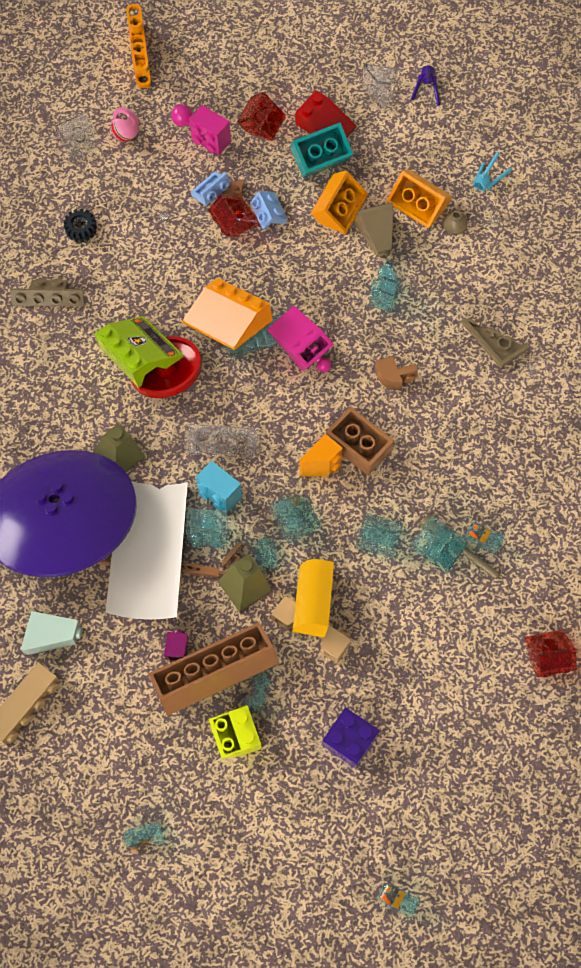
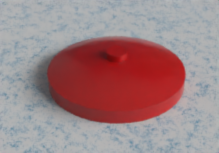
(177, 377)

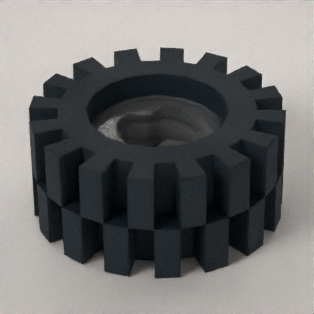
(85, 231)

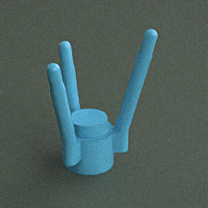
(483, 181)

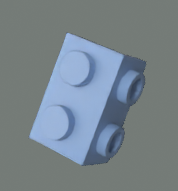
(211, 188)
(268, 209)

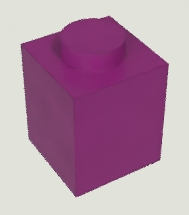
(176, 645)

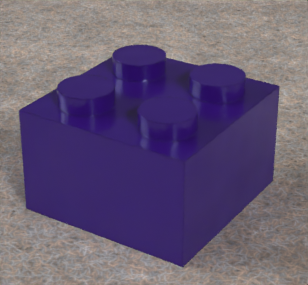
(350, 737)

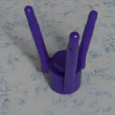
(427, 76)

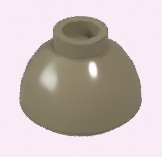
(455, 222)

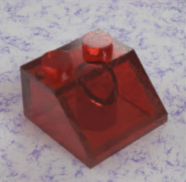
(232, 215)
(551, 653)

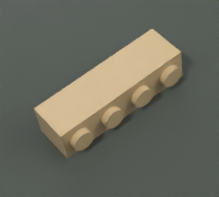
(25, 700)

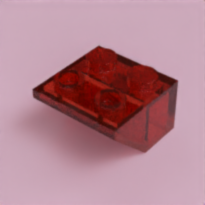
(261, 117)

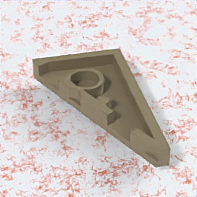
(498, 346)

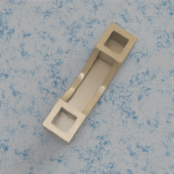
(333, 644)

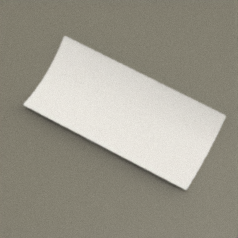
(148, 561)

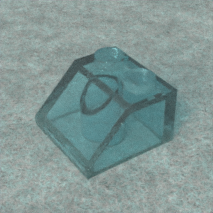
(294, 517)
(379, 535)

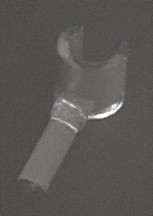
(164, 218)
(494, 222)
(532, 367)

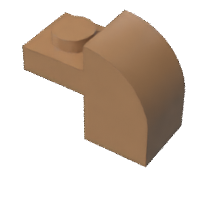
(393, 377)

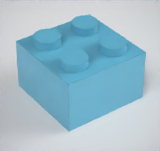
(218, 487)

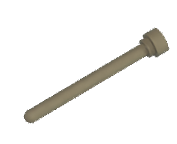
(472, 556)

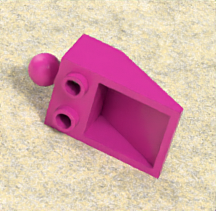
(297, 338)

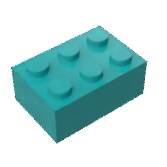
(321, 150)

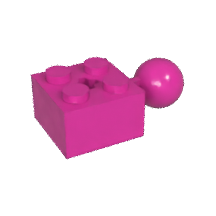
(205, 125)

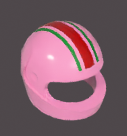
(124, 129)

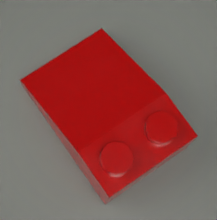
(321, 112)

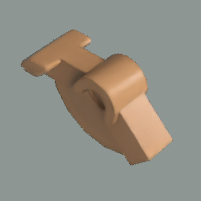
(235, 189)

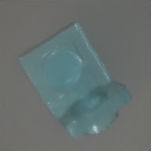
(266, 553)

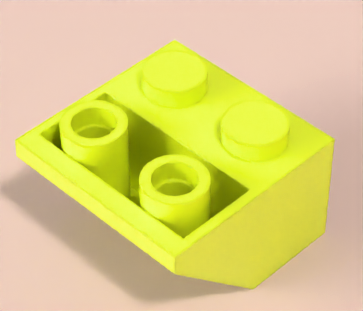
(235, 733)

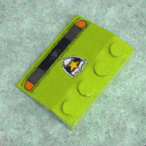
(137, 347)

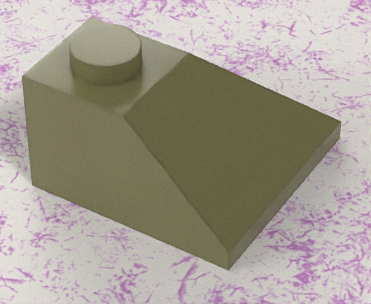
(119, 448)
(244, 583)

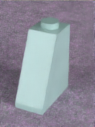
(49, 633)

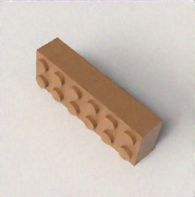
(213, 668)

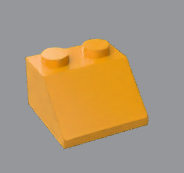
(321, 458)

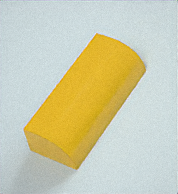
(313, 597)

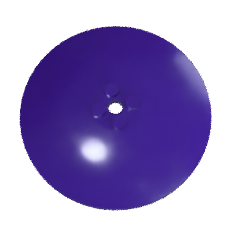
(75, 532)

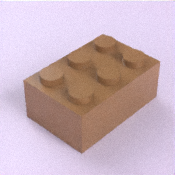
(361, 440)

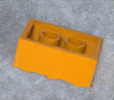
(418, 198)
(339, 202)

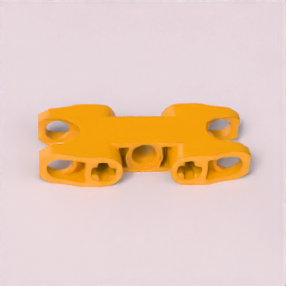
(138, 45)

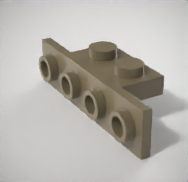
(47, 293)

